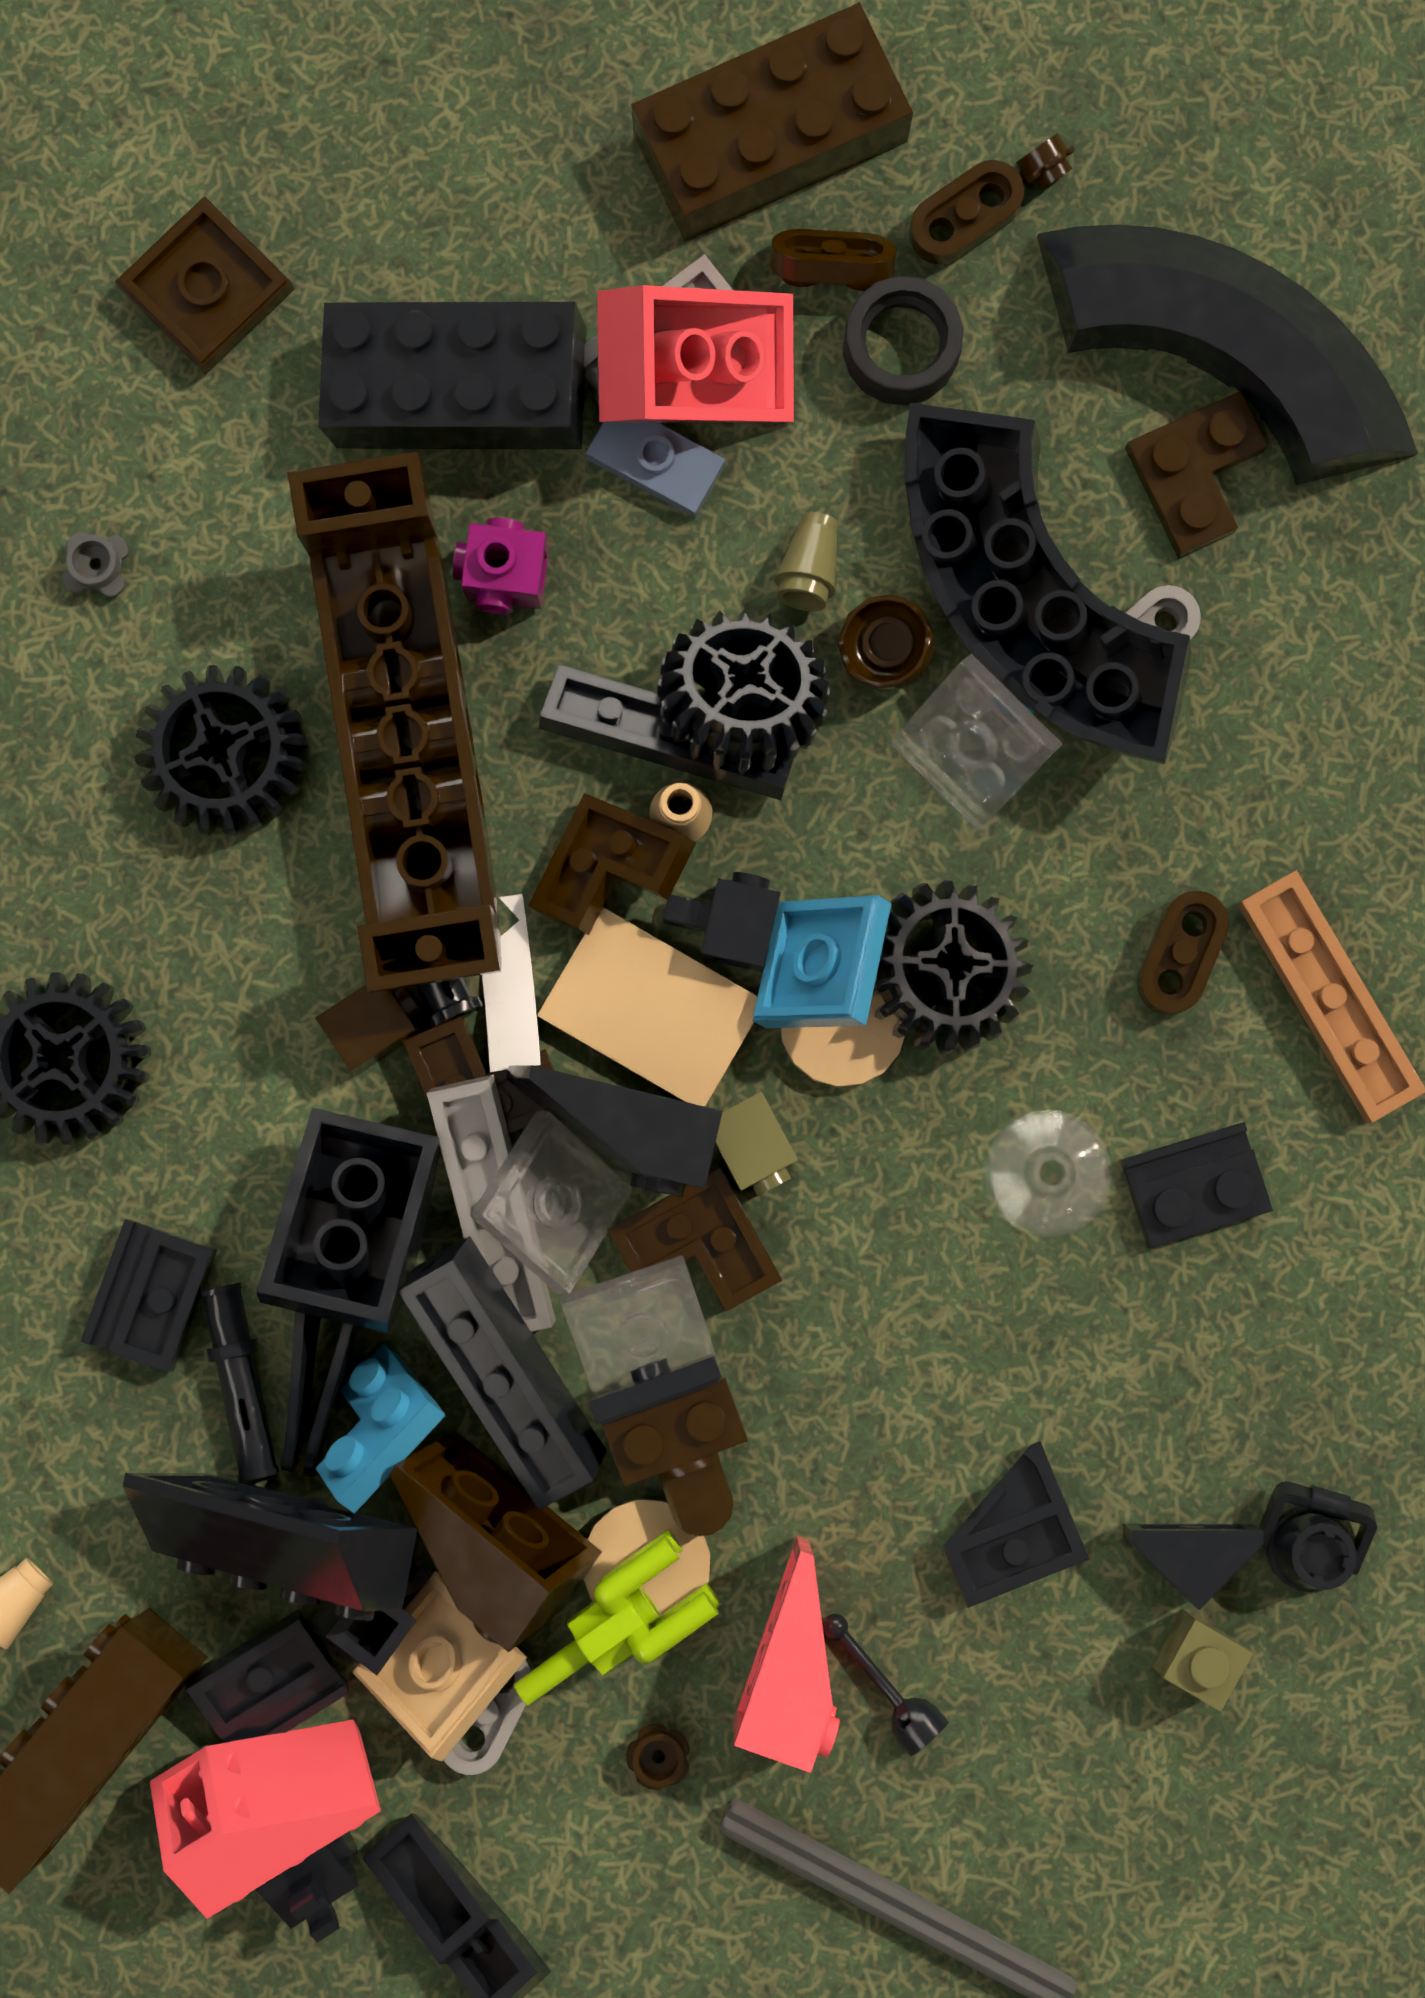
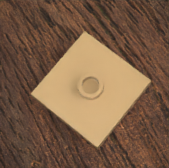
(440, 1672)

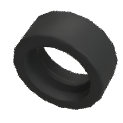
(904, 293)

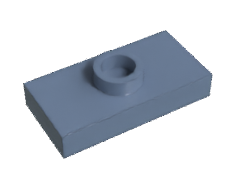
(658, 462)

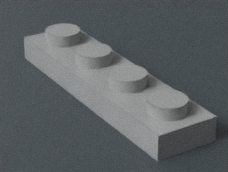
(473, 1149)

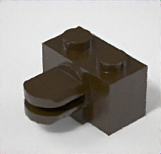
(682, 1447)

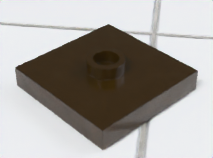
(205, 285)

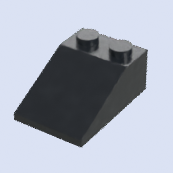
(633, 1131)

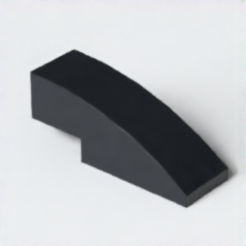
(454, 1913)

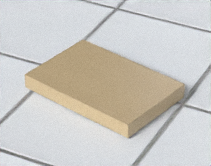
(651, 1009)

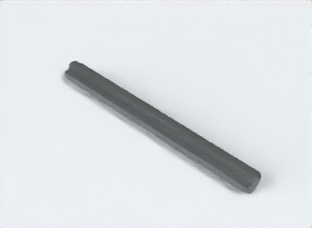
(894, 1903)

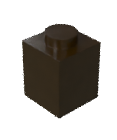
(370, 1025)

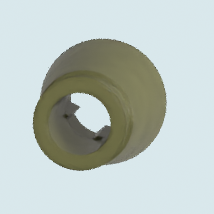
(809, 566)

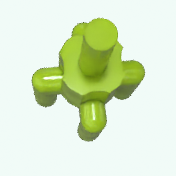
(624, 1621)

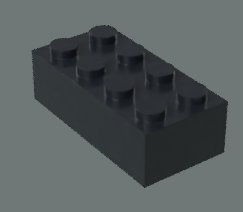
(452, 375)

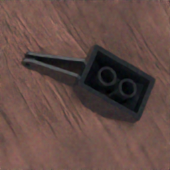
(344, 1249)

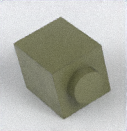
(754, 1145)
(1201, 1660)

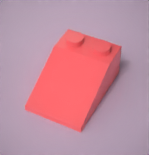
(694, 355)
(788, 1695)

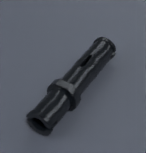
(239, 1380)

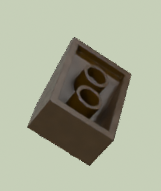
(489, 1541)

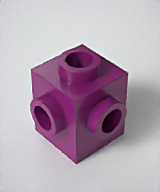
(515, 583)

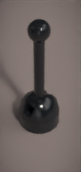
(914, 1719)

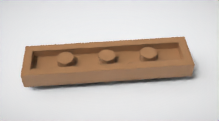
(1331, 997)

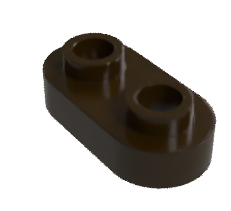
(963, 213)
(832, 257)
(1183, 954)

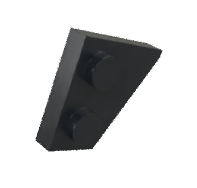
(1015, 1533)

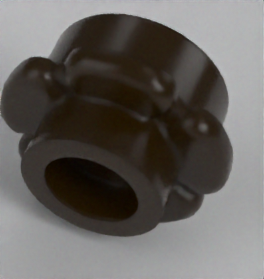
(1046, 162)
(658, 1774)

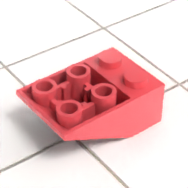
(258, 1808)

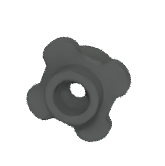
(86, 548)

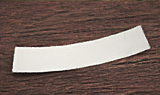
(511, 999)

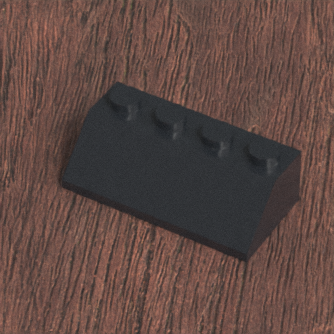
(275, 1540)

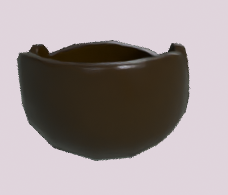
(889, 630)

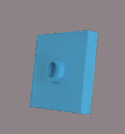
(822, 962)

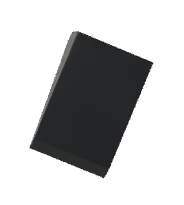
(1195, 1556)

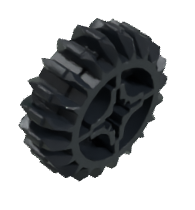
(750, 712)
(249, 740)
(998, 963)
(85, 1041)

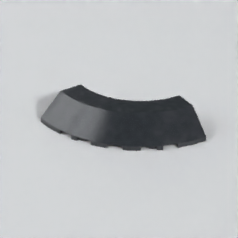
(1238, 325)
(1017, 597)

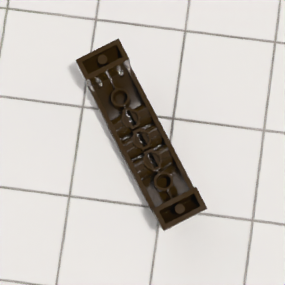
(400, 722)

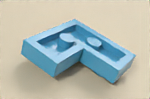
(394, 1419)

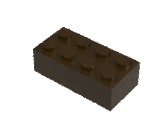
(772, 121)
(87, 1736)

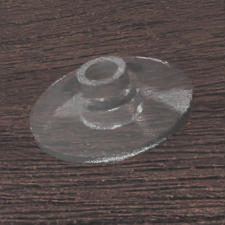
(1015, 1179)

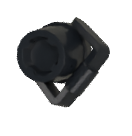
(1309, 1543)

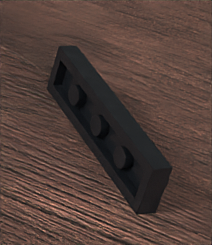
(631, 724)

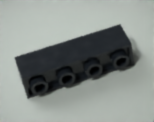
(503, 1373)

